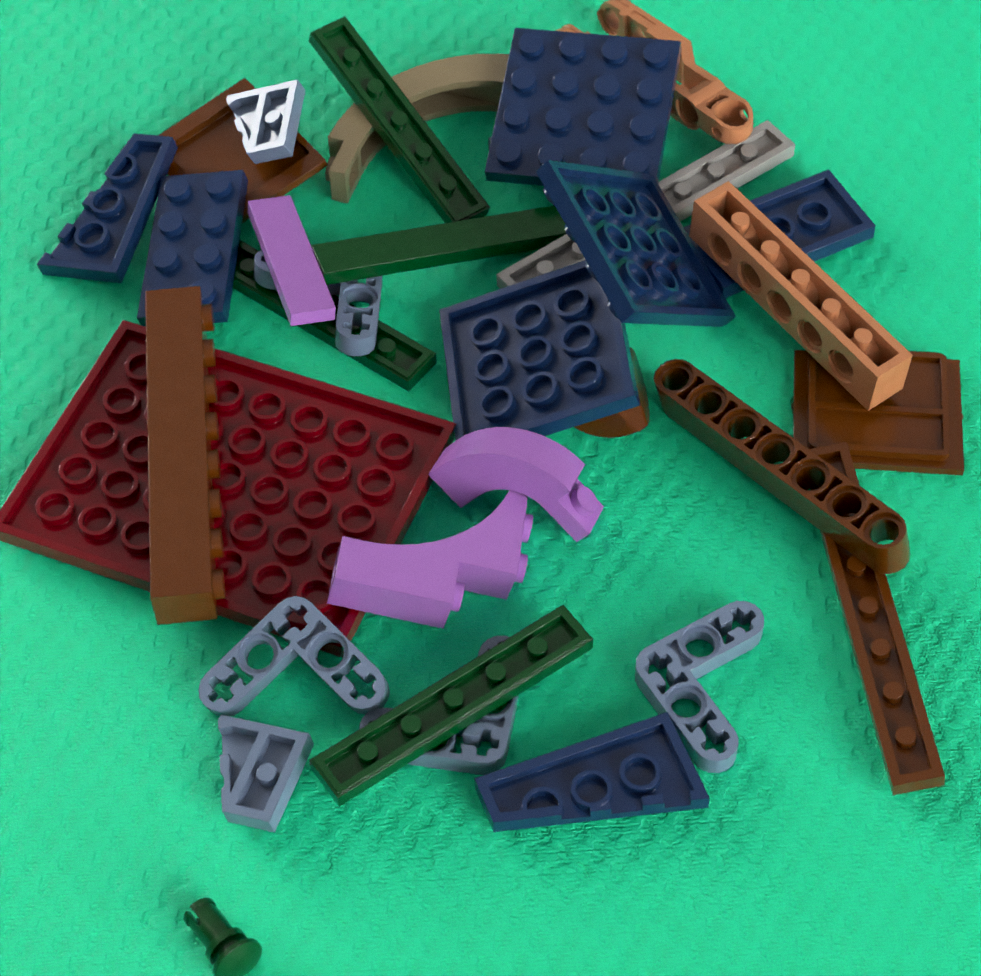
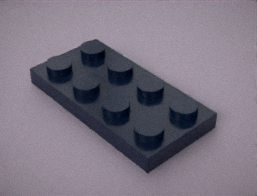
(813, 214)
(196, 237)

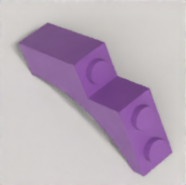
(430, 578)

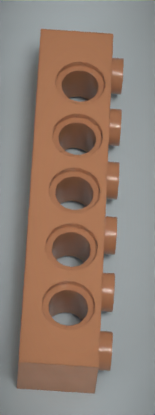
(799, 296)

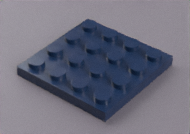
(582, 103)
(634, 246)
(537, 356)

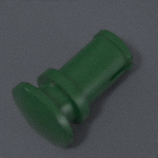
(226, 946)

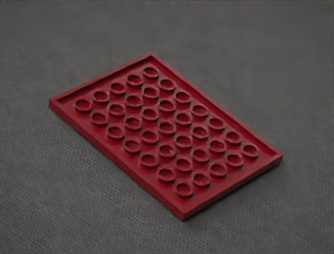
(295, 477)

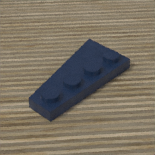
(114, 216)
(601, 778)

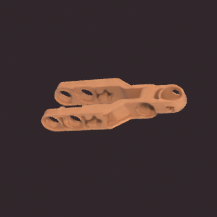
(701, 98)

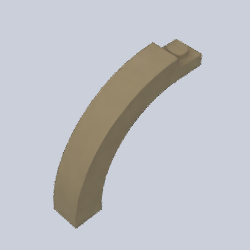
(434, 90)

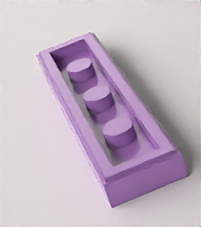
(291, 261)

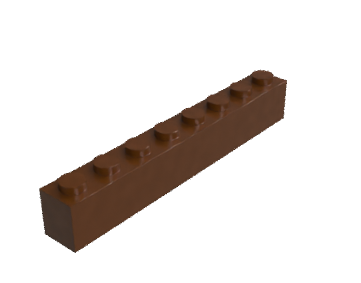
(181, 457)

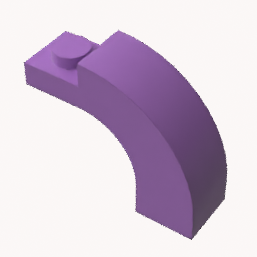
(520, 463)

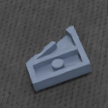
(268, 119)
(259, 770)

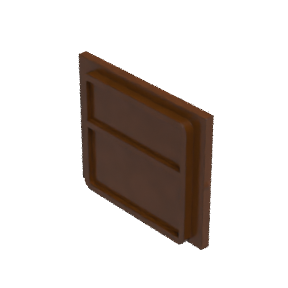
(211, 143)
(905, 433)

